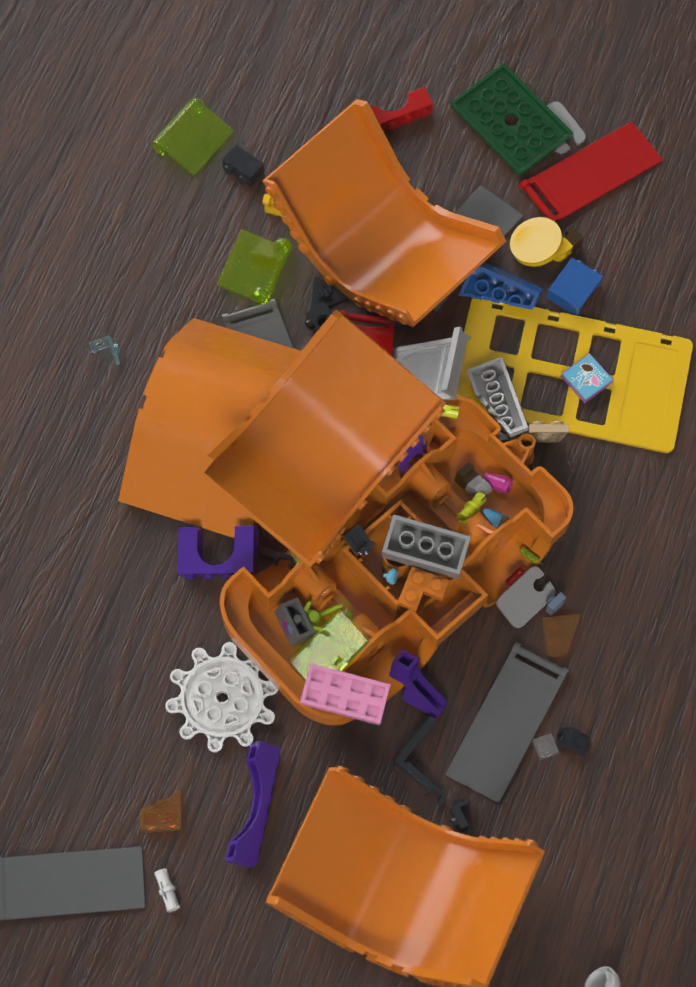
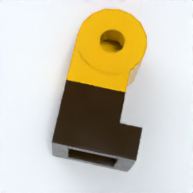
(571, 243)

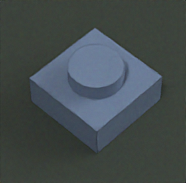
(555, 603)

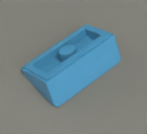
(496, 517)

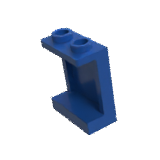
(574, 286)

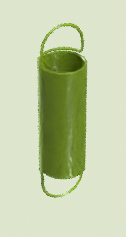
(528, 554)

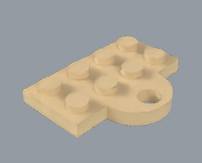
(545, 432)

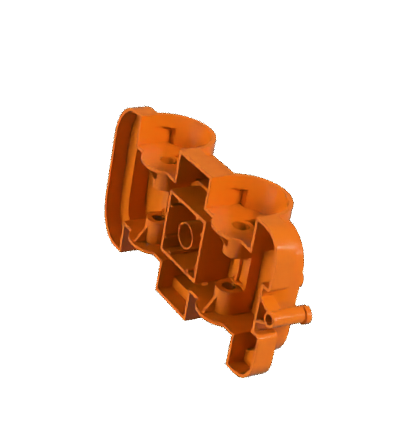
(428, 494)

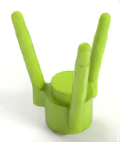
(314, 616)

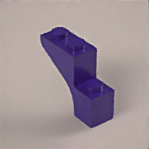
(418, 690)

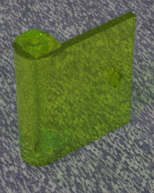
(190, 133)
(257, 268)
(333, 646)

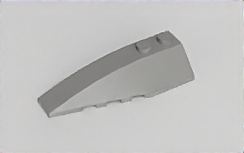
(496, 392)

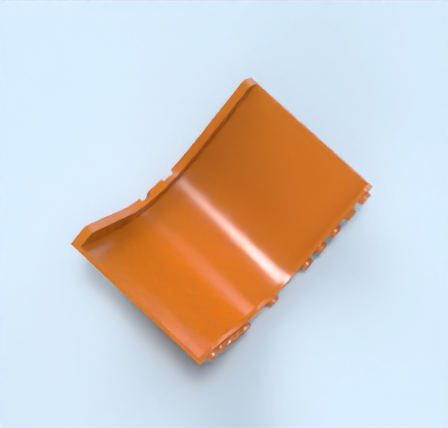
(370, 226)
(192, 404)
(322, 438)
(403, 886)

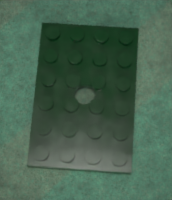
(504, 95)

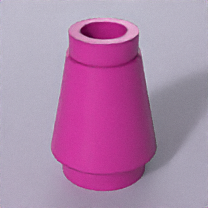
(499, 482)

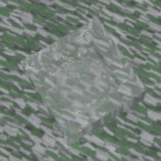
(545, 746)

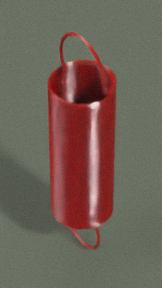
(516, 575)

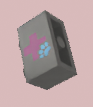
(294, 622)

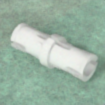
(167, 890)

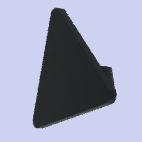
(326, 293)

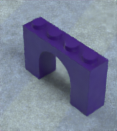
(192, 561)

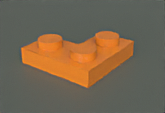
(421, 583)

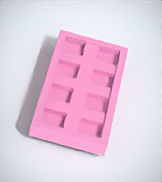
(345, 694)

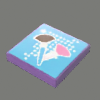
(587, 378)

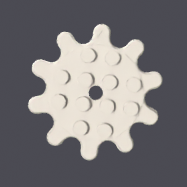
(216, 718)

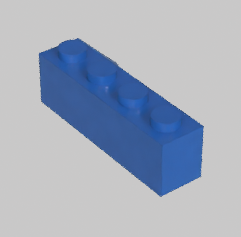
(500, 287)

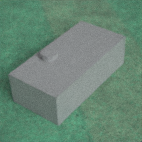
(426, 546)

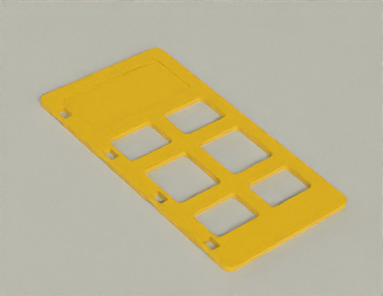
(645, 387)

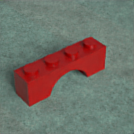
(417, 106)

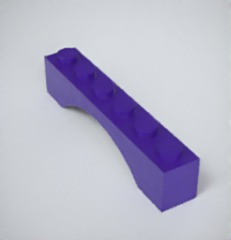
(262, 764)

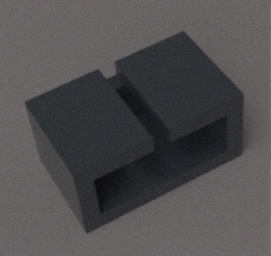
(243, 165)

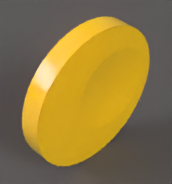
(536, 241)

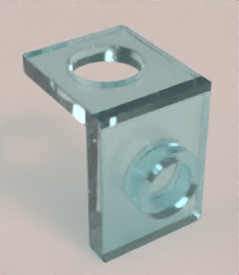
(107, 342)

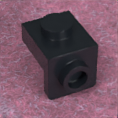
(358, 541)
(572, 740)
(458, 819)

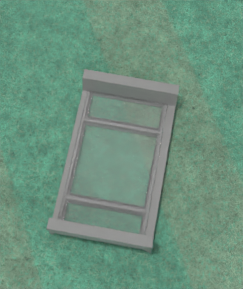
(436, 362)

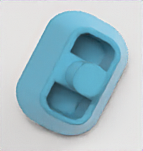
(391, 576)

